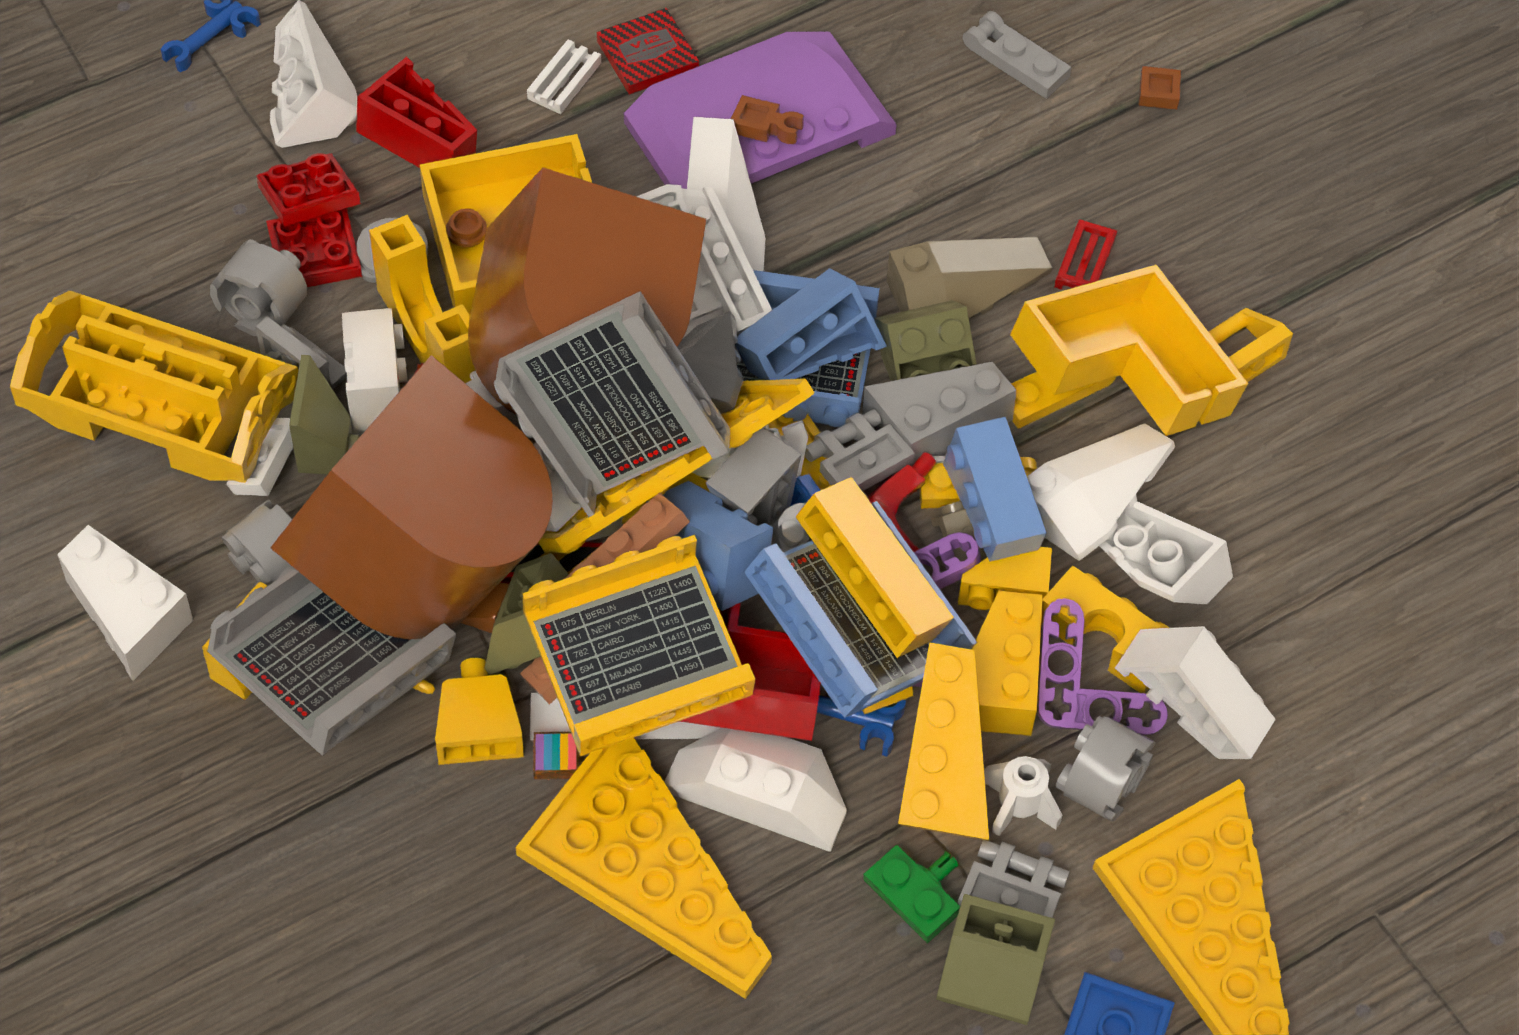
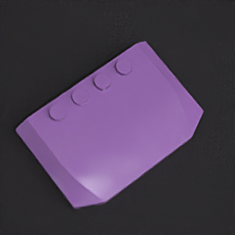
(792, 69)

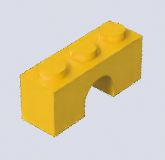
(1102, 613)

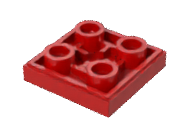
(307, 189)
(322, 246)

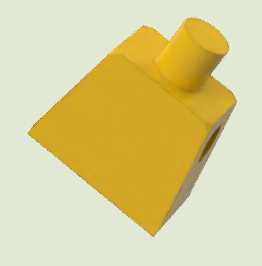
(477, 717)

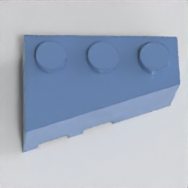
(810, 330)
(994, 489)
(724, 542)

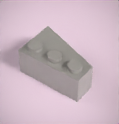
(933, 405)
(757, 478)

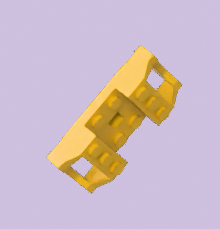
(153, 385)

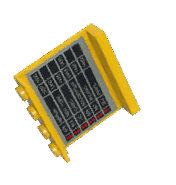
(635, 644)

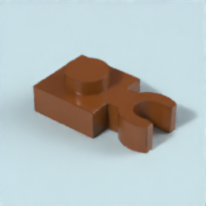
(761, 118)

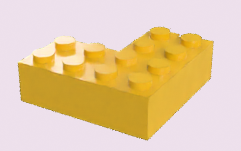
(487, 185)
(1136, 331)

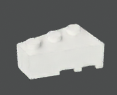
(371, 363)
(125, 599)
(1202, 686)

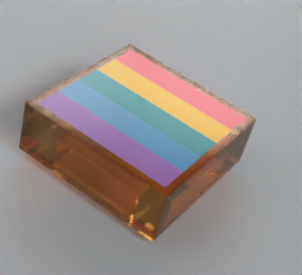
(554, 755)

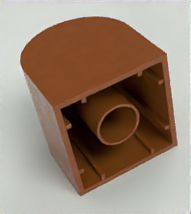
(572, 252)
(423, 510)

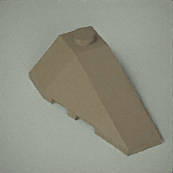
(965, 271)

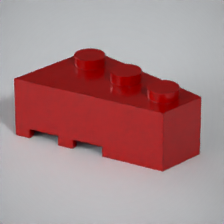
(412, 120)

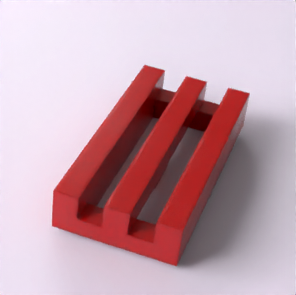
(1096, 231)

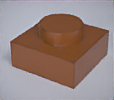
(1159, 87)

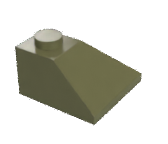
(318, 422)

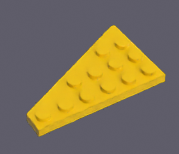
(756, 406)
(632, 854)
(1203, 911)

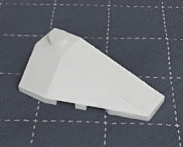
(311, 85)
(720, 164)
(1092, 486)
(1169, 555)

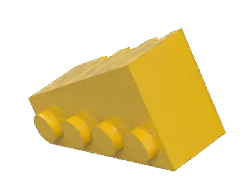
(946, 756)

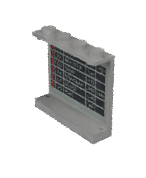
(609, 399)
(318, 660)

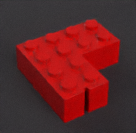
(784, 685)

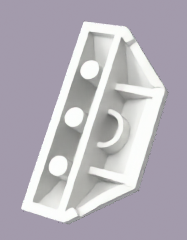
(762, 782)

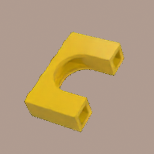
(407, 289)

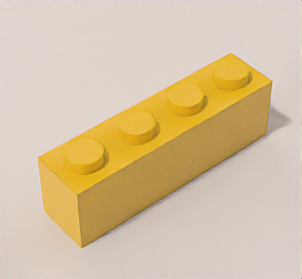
(874, 567)

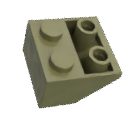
(926, 340)
(511, 635)
(995, 959)

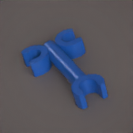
(222, 16)
(876, 723)

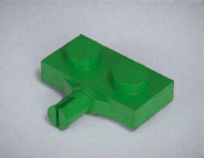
(915, 890)

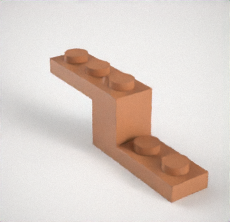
(642, 532)

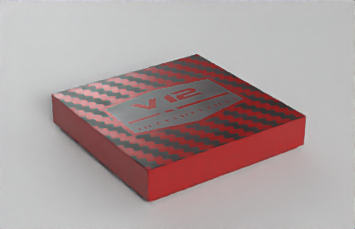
(647, 50)

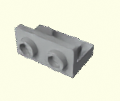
(288, 345)

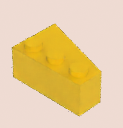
(1009, 663)

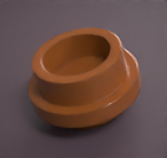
(466, 228)

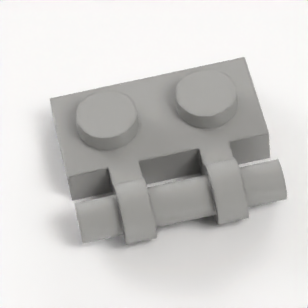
(866, 461)
(1000, 887)

